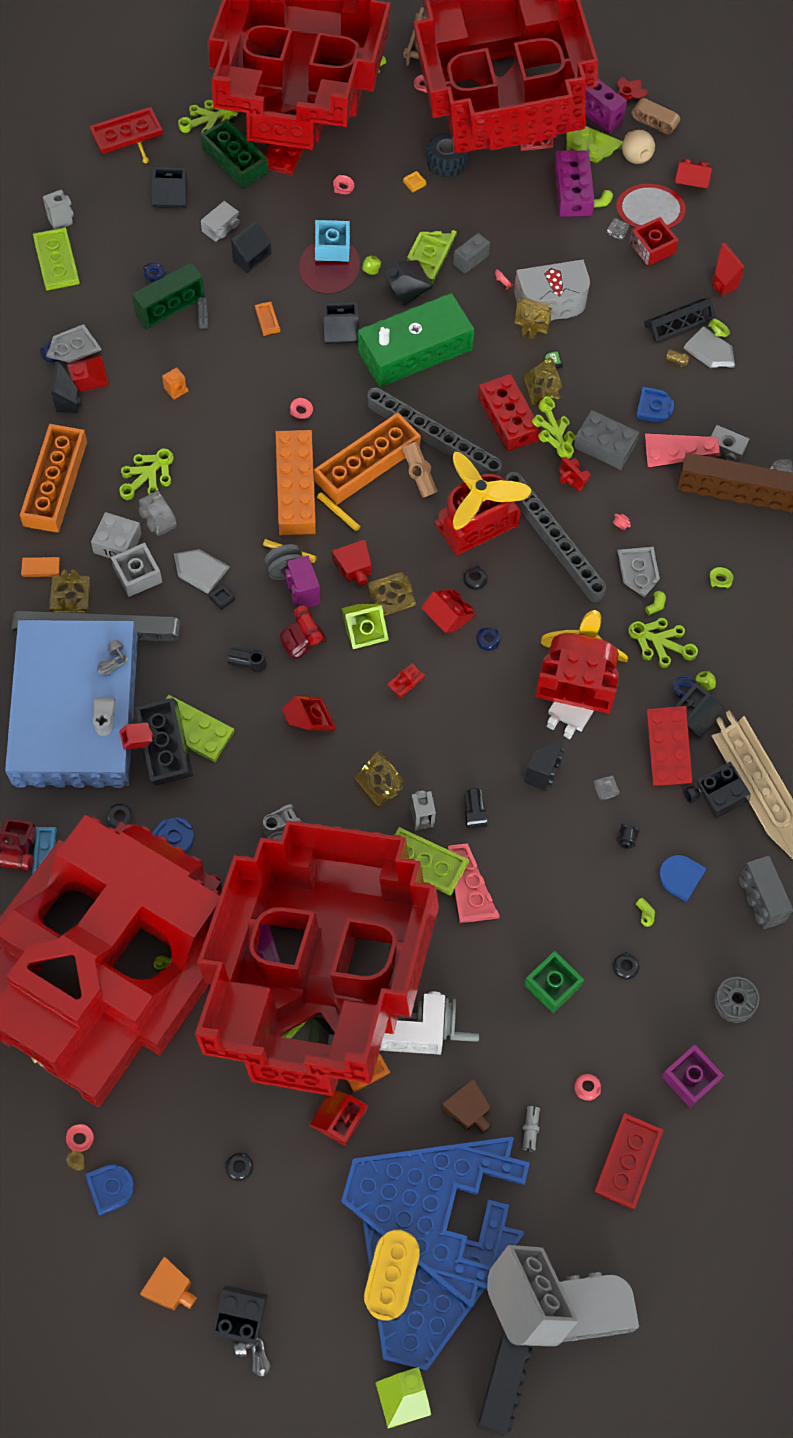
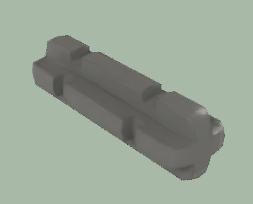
(202, 313)

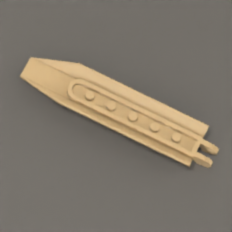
(768, 793)

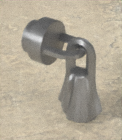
(106, 667)
(260, 1362)

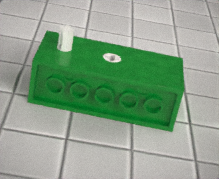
(415, 340)

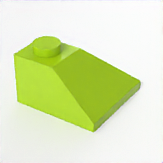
(365, 624)
(403, 1397)

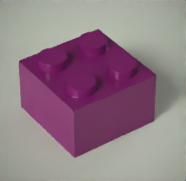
(302, 582)
(692, 1076)

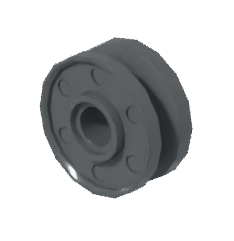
(277, 560)
(728, 1008)

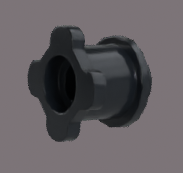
(627, 836)

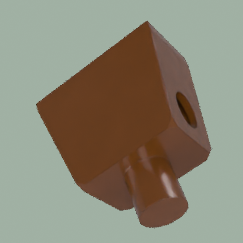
(468, 1108)

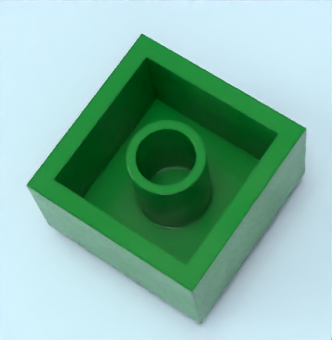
(554, 982)

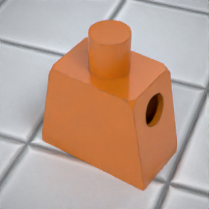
(168, 1287)

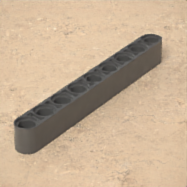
(388, 406)
(560, 542)
(147, 627)

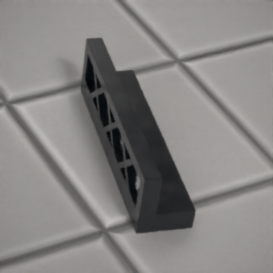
(677, 313)

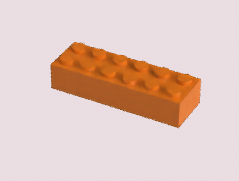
(365, 458)
(53, 478)
(295, 482)

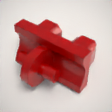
(572, 475)
(406, 680)

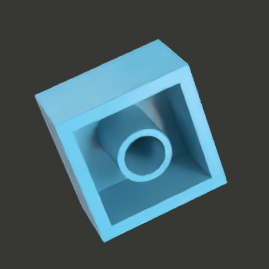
(331, 240)

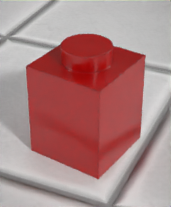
(136, 735)

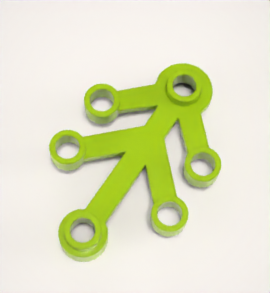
(209, 116)
(563, 448)
(147, 472)
(660, 640)

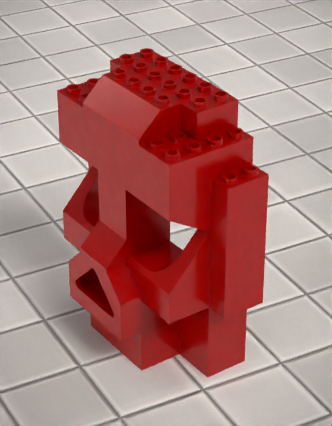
(297, 82)
(514, 109)
(135, 886)
(337, 890)

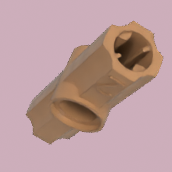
(423, 479)

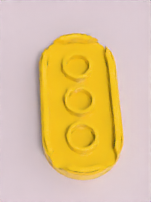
(392, 1274)

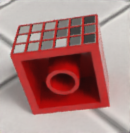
(653, 241)

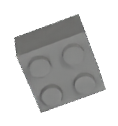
(115, 535)
(136, 569)

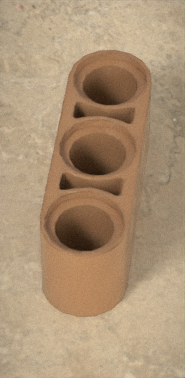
(655, 116)

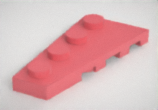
(672, 448)
(471, 894)

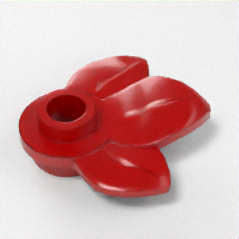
(631, 89)

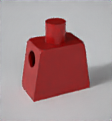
(353, 562)

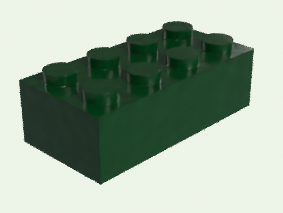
(234, 153)
(168, 295)

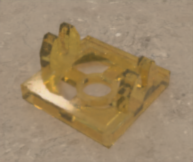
(539, 312)
(539, 372)
(407, 589)
(65, 604)
(396, 779)

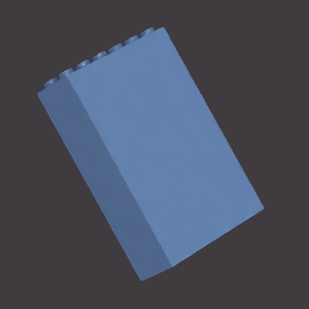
(54, 702)

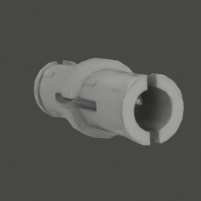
(531, 1128)

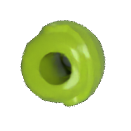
(371, 265)
(706, 680)

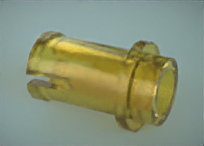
(679, 358)
(74, 1155)

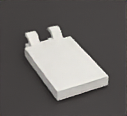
(571, 715)

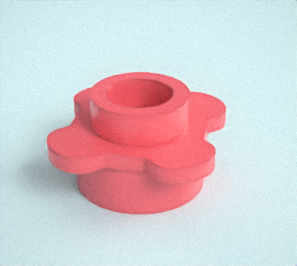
(621, 521)

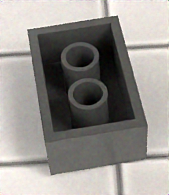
(606, 439)
(765, 892)

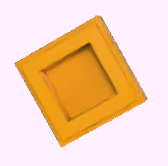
(414, 181)

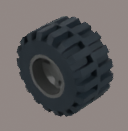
(442, 157)

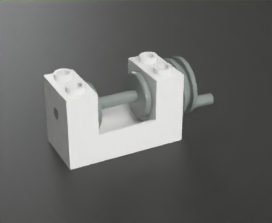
(429, 1031)

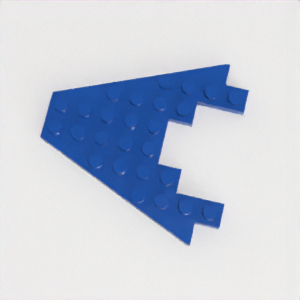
(417, 1195)
(432, 1309)

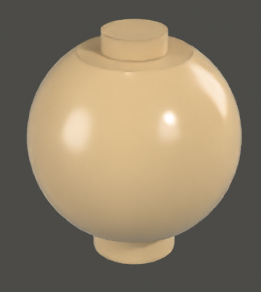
(638, 146)

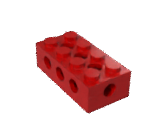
(508, 412)

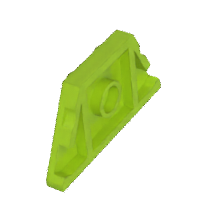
(597, 143)
(431, 251)

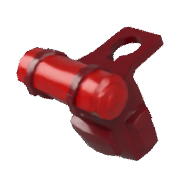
(301, 634)
(15, 842)

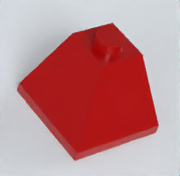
(727, 271)
(88, 373)
(308, 714)

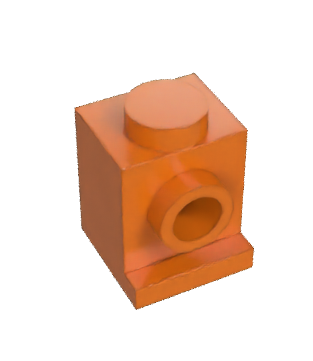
(175, 383)

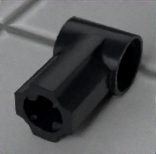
(245, 658)
(475, 813)

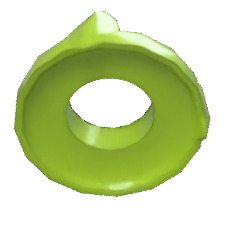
(719, 328)
(720, 571)

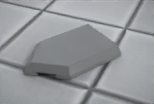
(73, 345)
(710, 349)
(200, 569)
(639, 569)

